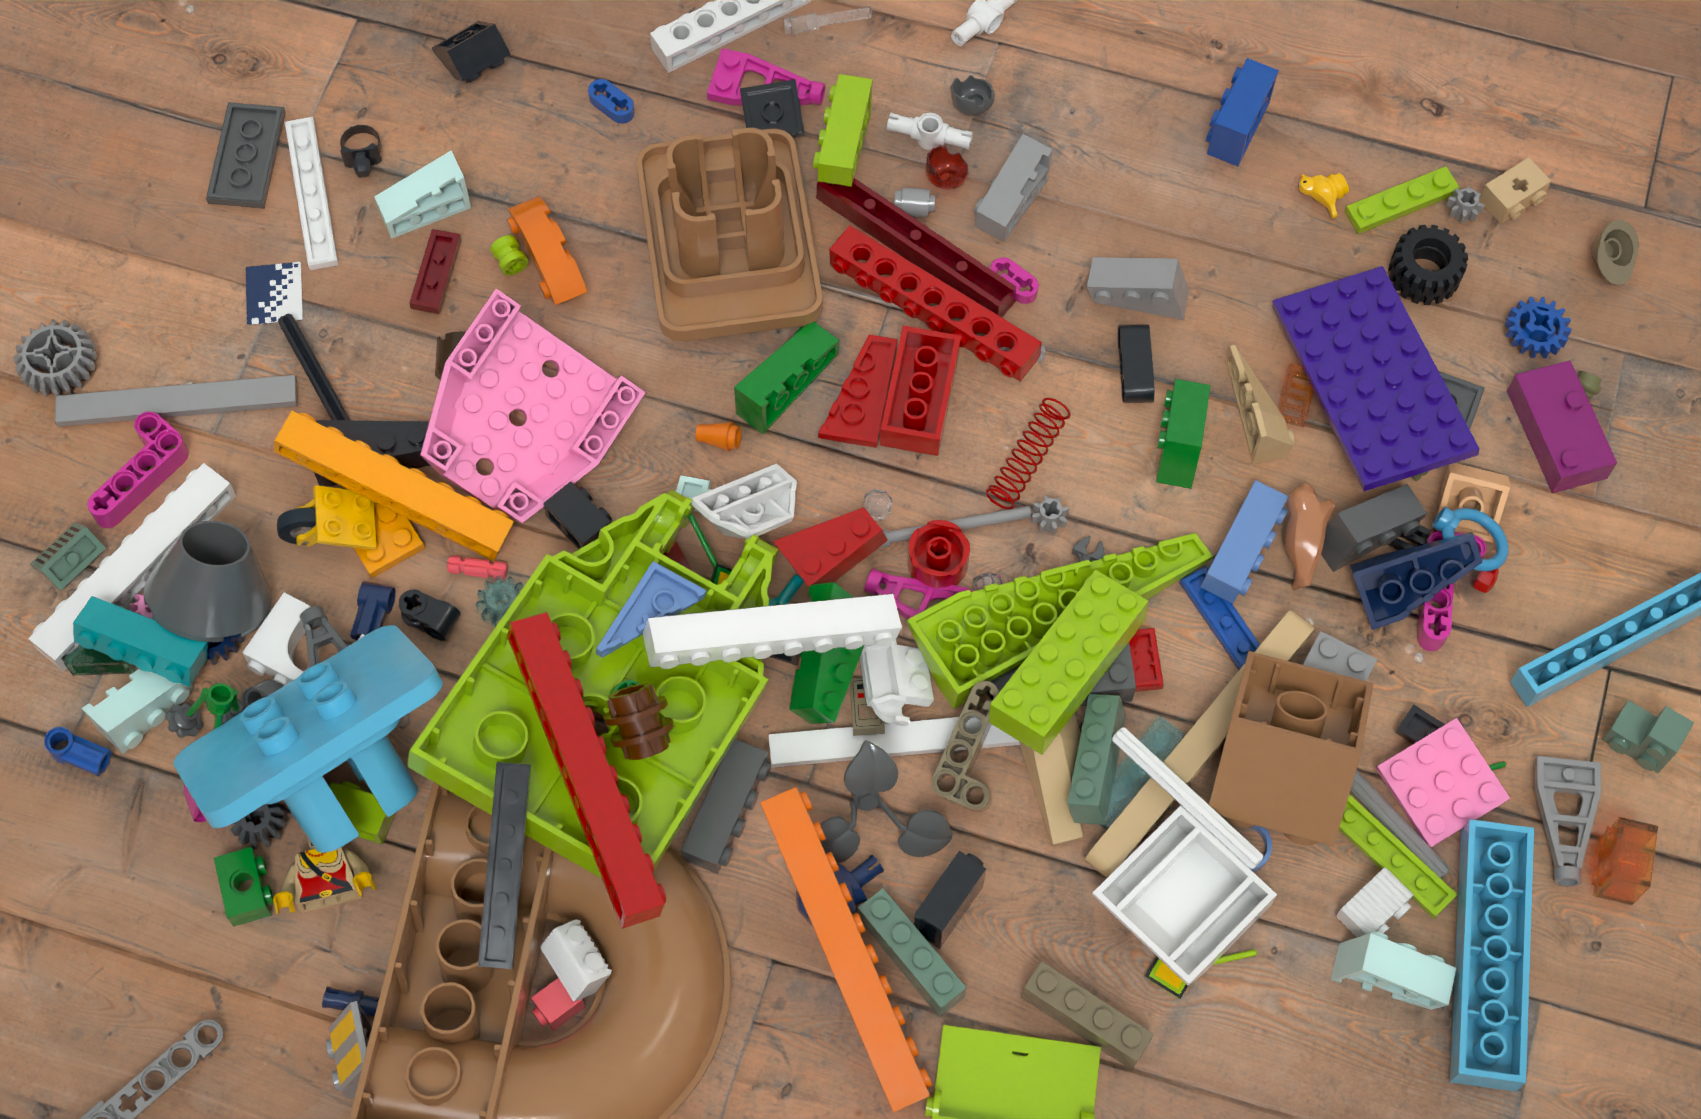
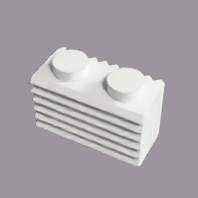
(1376, 905)
(575, 960)

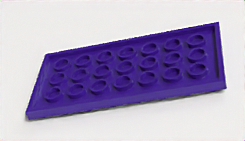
(1374, 378)

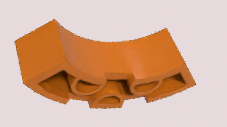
(544, 243)

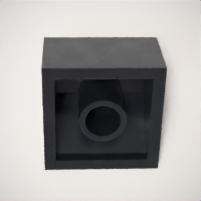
(472, 51)

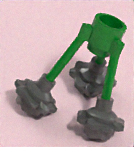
(220, 701)

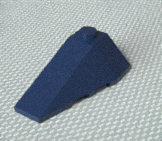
(1406, 578)

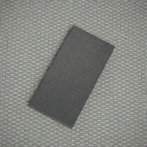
(246, 155)

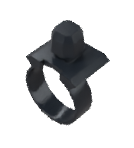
(360, 158)

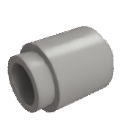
(915, 201)

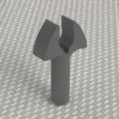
(1080, 550)

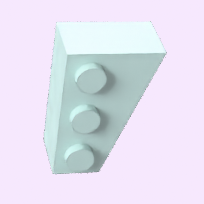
(424, 197)
(135, 708)
(1395, 968)

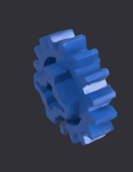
(1538, 329)

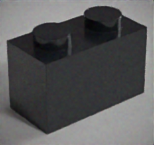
(576, 515)

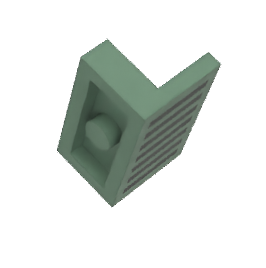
(68, 555)

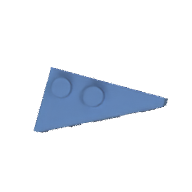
(656, 595)

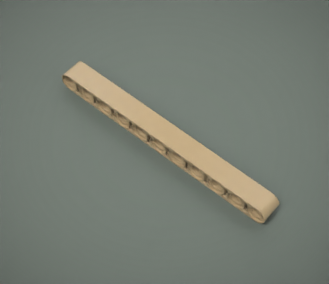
(1189, 755)

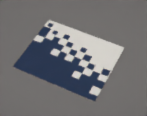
(273, 292)

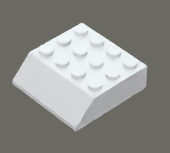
(1185, 896)

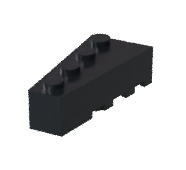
(395, 438)

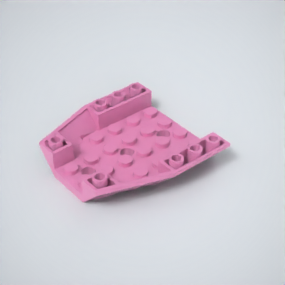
(566, 416)

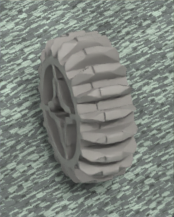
(65, 364)

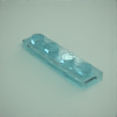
(1130, 778)

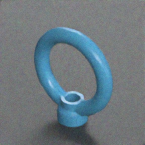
(1448, 520)

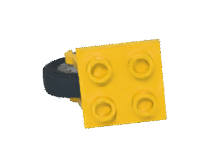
(331, 518)

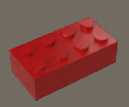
(920, 390)

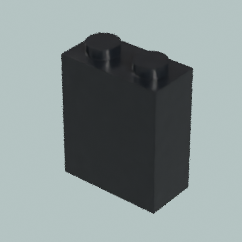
(950, 898)

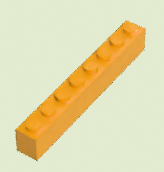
(393, 485)

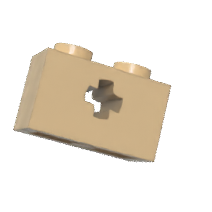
(1515, 191)

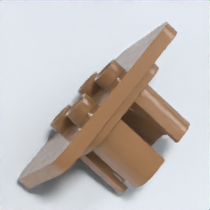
(728, 234)

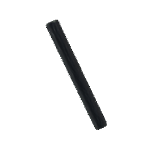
(312, 368)

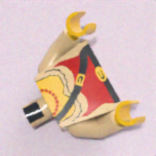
(323, 880)

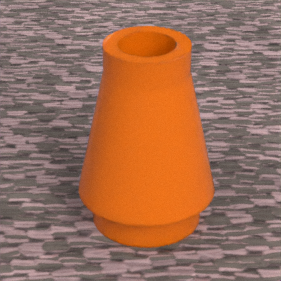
(720, 435)

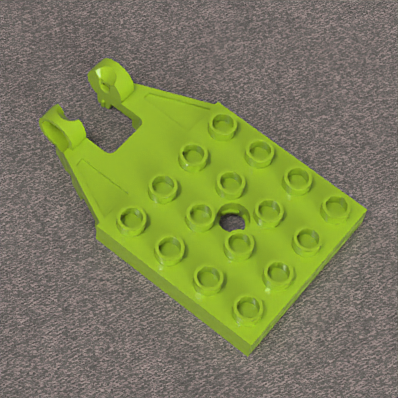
(495, 721)

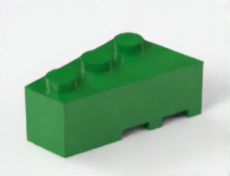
(1183, 432)

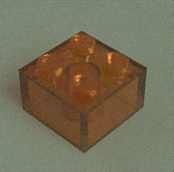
(1624, 861)

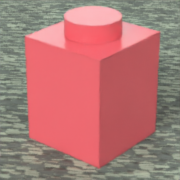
(555, 1005)

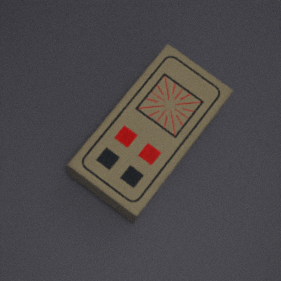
(863, 716)

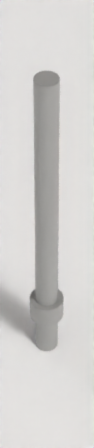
(964, 523)

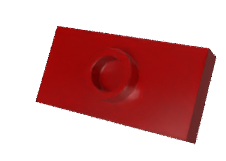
(1146, 660)

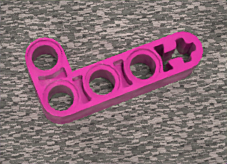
(134, 472)
(1427, 614)

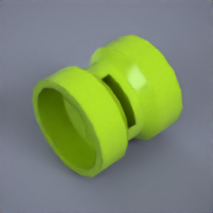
(509, 256)

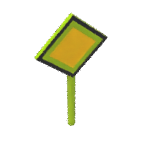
(1165, 978)

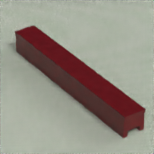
(918, 244)

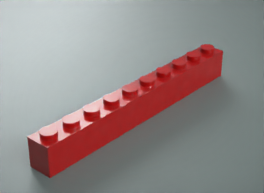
(586, 771)

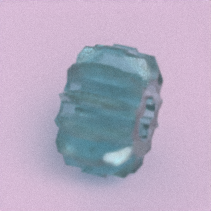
(495, 593)

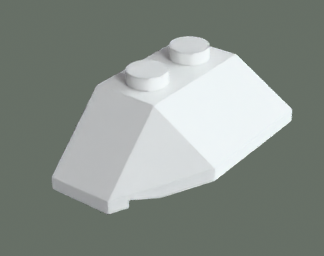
(750, 503)

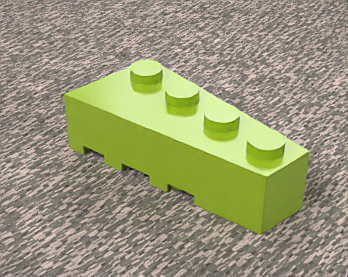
(844, 131)

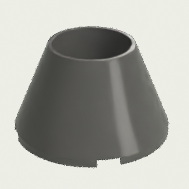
(209, 585)

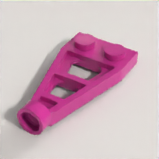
(731, 70)
(896, 584)

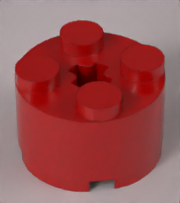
(942, 539)

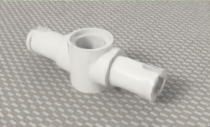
(981, 17)
(918, 128)

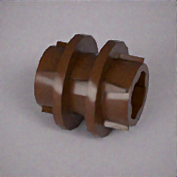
(639, 724)

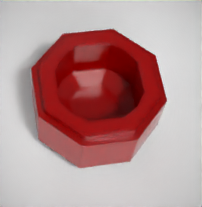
(1486, 580)

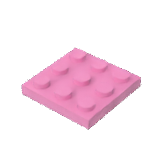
(1442, 783)

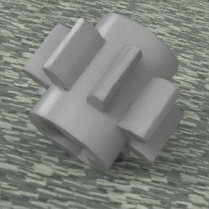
(1465, 204)
(1043, 511)

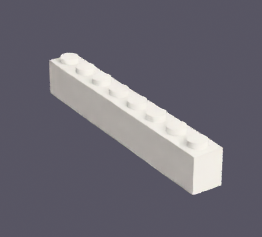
(127, 569)
(771, 631)

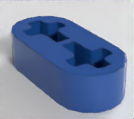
(614, 98)

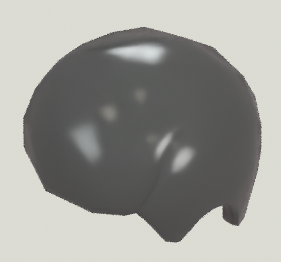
(972, 95)

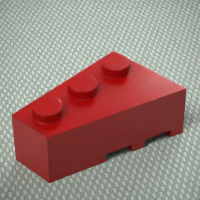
(832, 547)

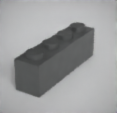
(725, 806)

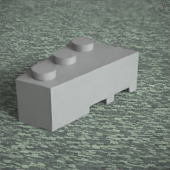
(1014, 188)
(1139, 285)

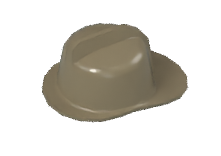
(1616, 252)

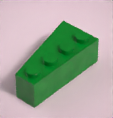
(784, 376)
(823, 676)

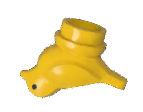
(1325, 189)

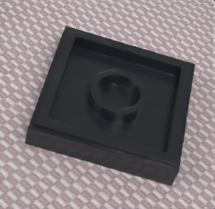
(773, 107)

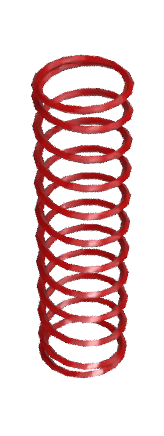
(1040, 424)

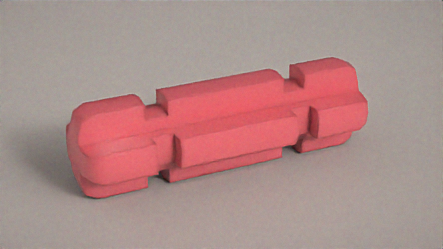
(476, 567)

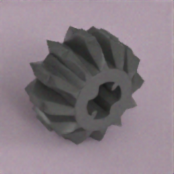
(270, 821)

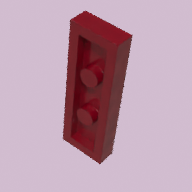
(435, 271)

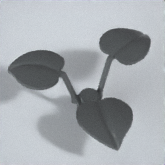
(865, 776)

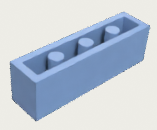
(1244, 542)

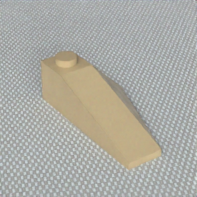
(1260, 418)
(1052, 779)

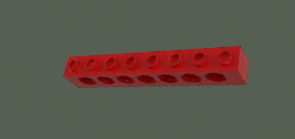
(927, 289)

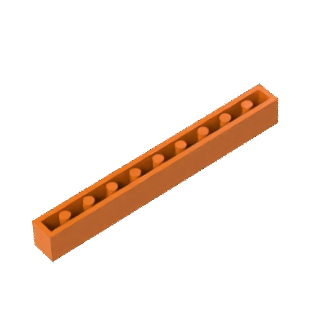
(845, 950)

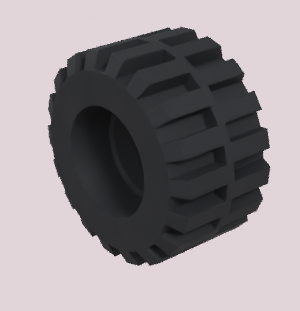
(1434, 246)

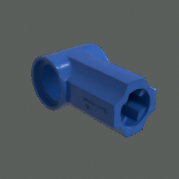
(78, 752)

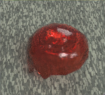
(945, 169)

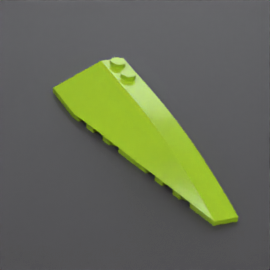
(997, 627)

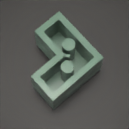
(1647, 737)

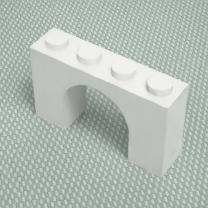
(275, 641)

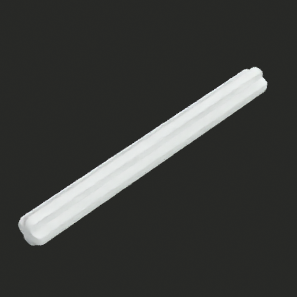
(1187, 798)

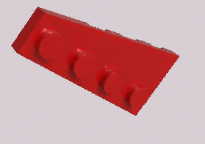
(863, 397)

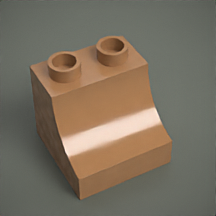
(1291, 749)

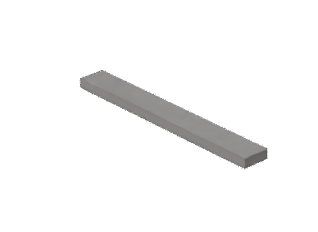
(176, 400)

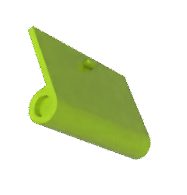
(1012, 1077)

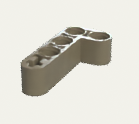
(973, 743)

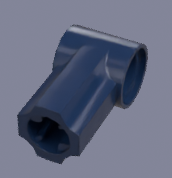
(373, 604)

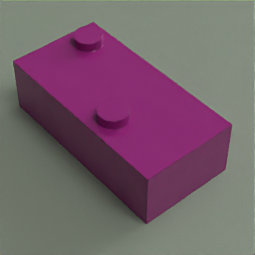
(1561, 426)

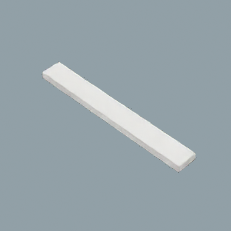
(841, 745)

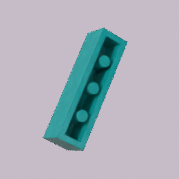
(138, 641)

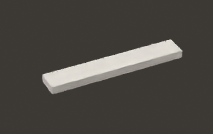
(311, 193)

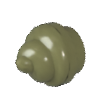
(1589, 383)

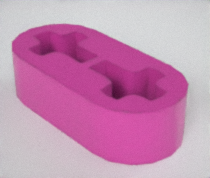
(1019, 278)

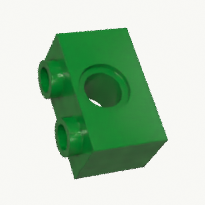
(232, 872)

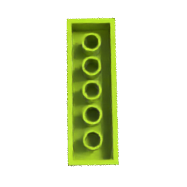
(1068, 662)

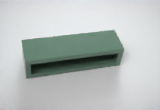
(1096, 760)
(911, 952)

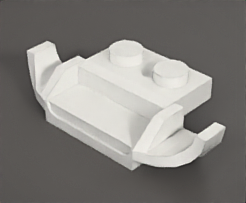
(893, 678)

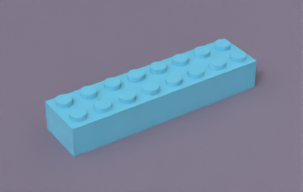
(1492, 956)

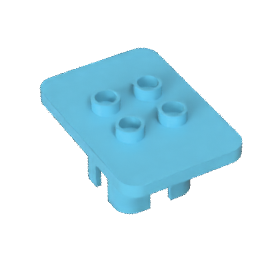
(309, 728)

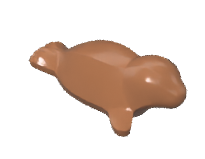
(1305, 532)

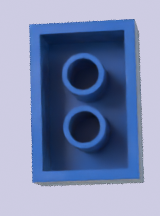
(1241, 111)

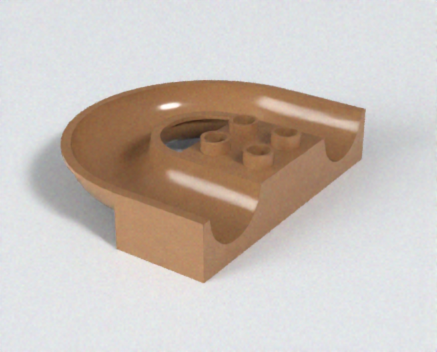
(454, 1030)

